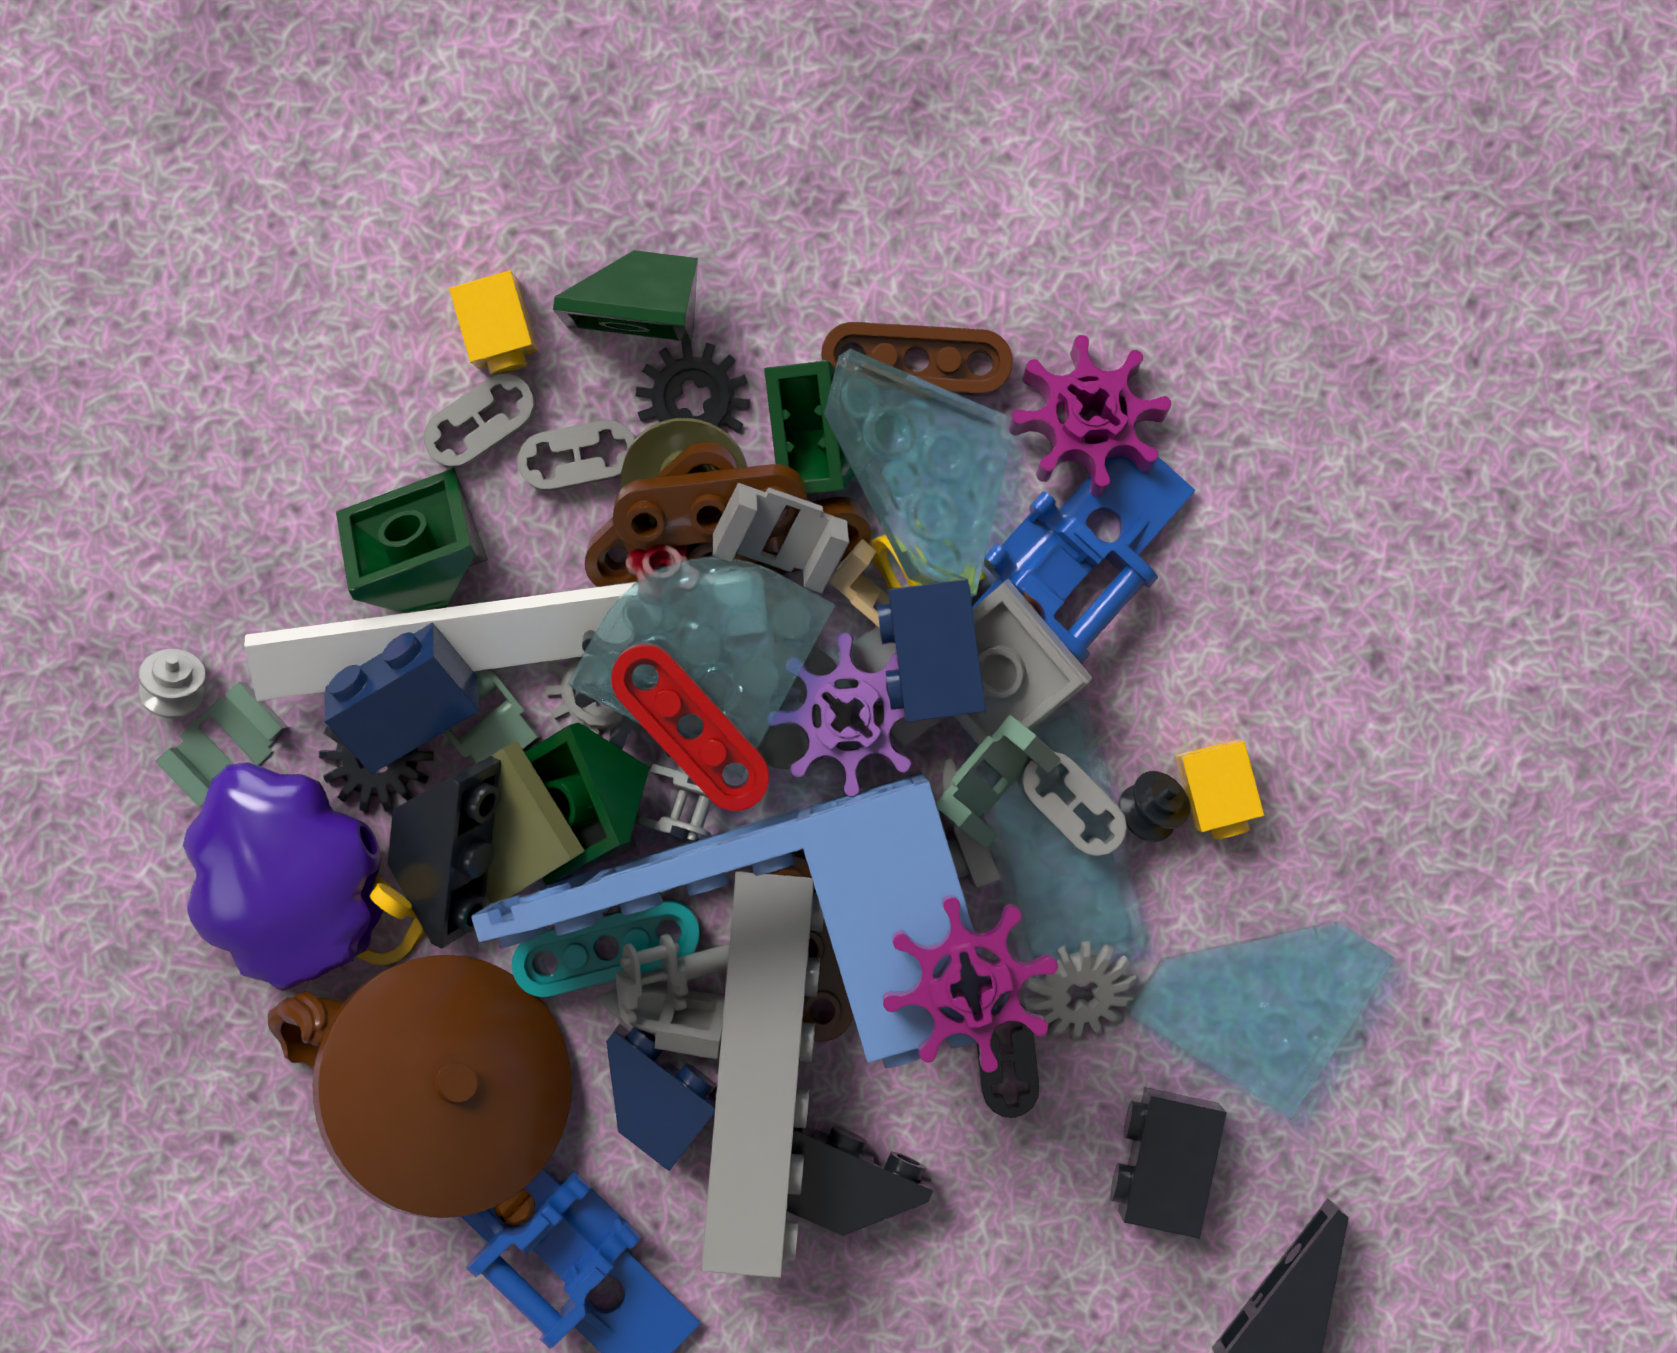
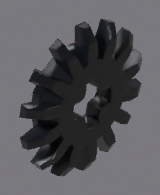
(704, 374)
(377, 784)

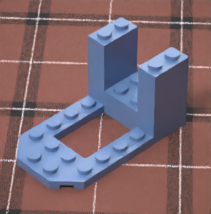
(875, 870)

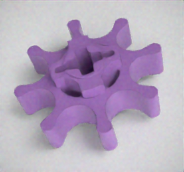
(826, 739)

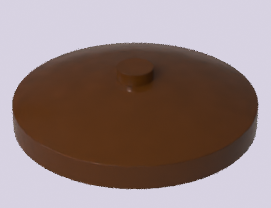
(442, 1087)

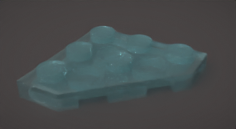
(923, 463)
(1265, 1005)

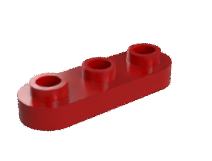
(698, 756)

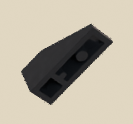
(1296, 1297)

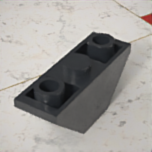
(445, 848)
(846, 1188)

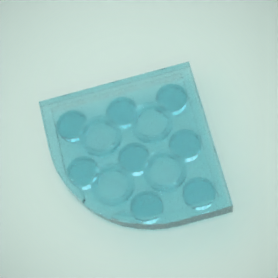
(726, 624)

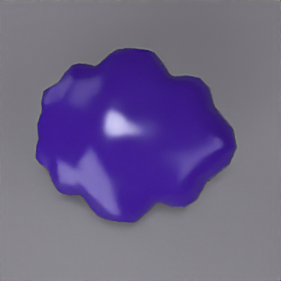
(280, 876)

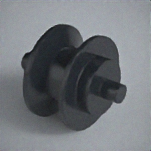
(1154, 806)

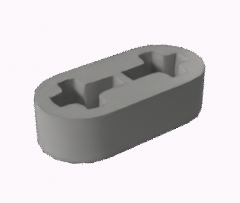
(470, 408)
(573, 440)
(1062, 814)

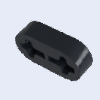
(1025, 1069)

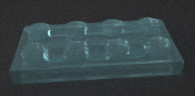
(1054, 884)

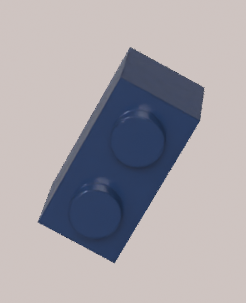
(934, 651)
(401, 697)

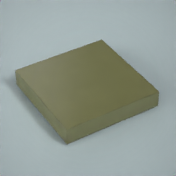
(528, 829)

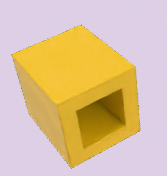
(494, 322)
(1220, 788)

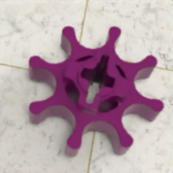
(1102, 436)
(1004, 974)

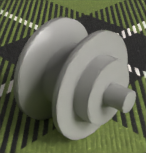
(171, 683)

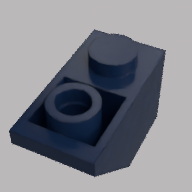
(656, 1105)

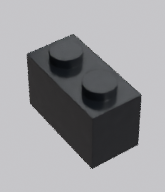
(1168, 1162)

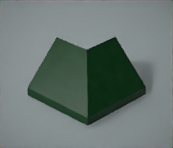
(635, 296)
(410, 545)
(595, 791)

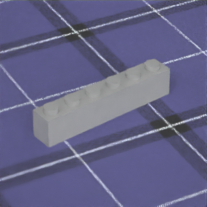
(759, 1076)

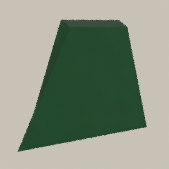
(799, 427)

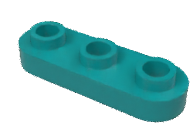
(577, 954)

